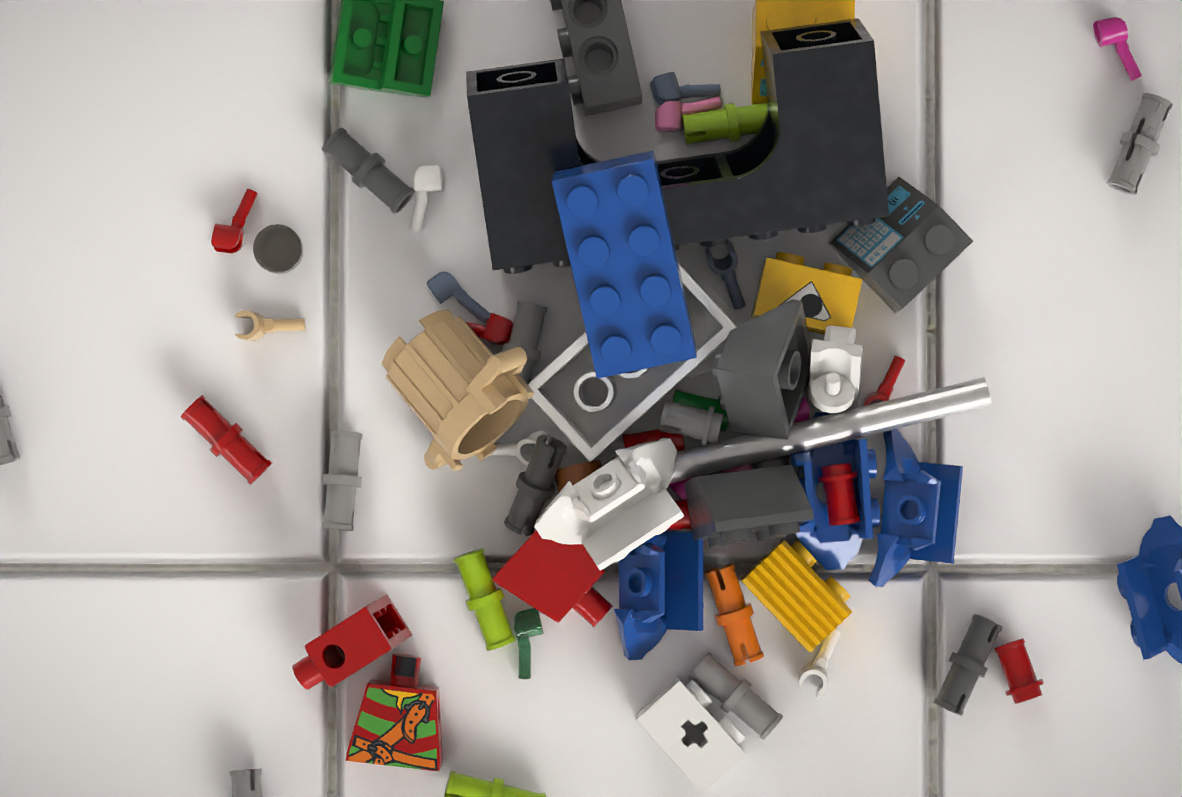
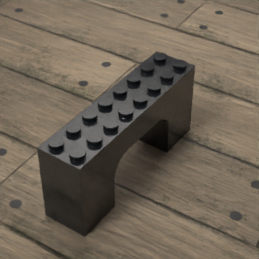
(803, 169)

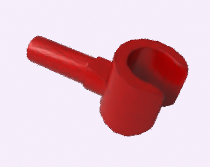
(230, 238)
(496, 331)
(886, 387)

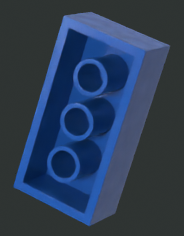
(624, 264)

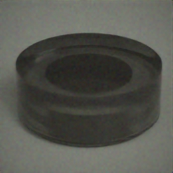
(278, 249)

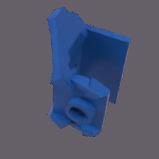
(917, 510)
(841, 543)
(1145, 586)
(659, 591)

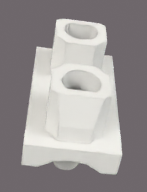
(835, 370)

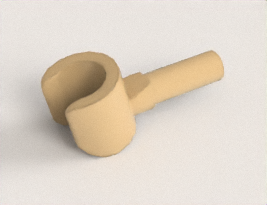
(268, 325)

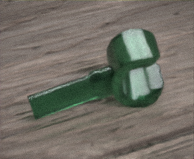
(526, 625)

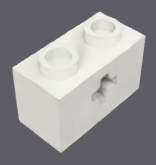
(700, 762)

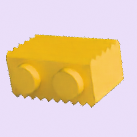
(797, 594)

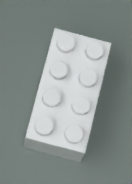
(602, 409)

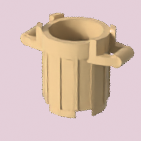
(458, 388)

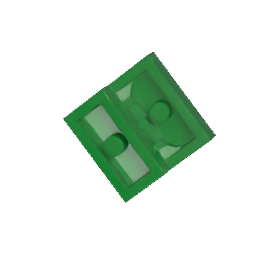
(387, 45)

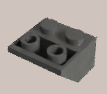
(746, 502)

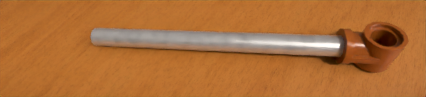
(814, 432)

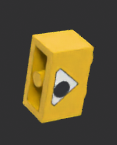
(826, 294)

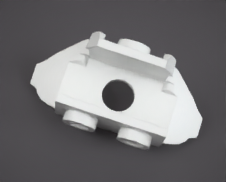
(616, 504)

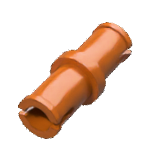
(734, 614)

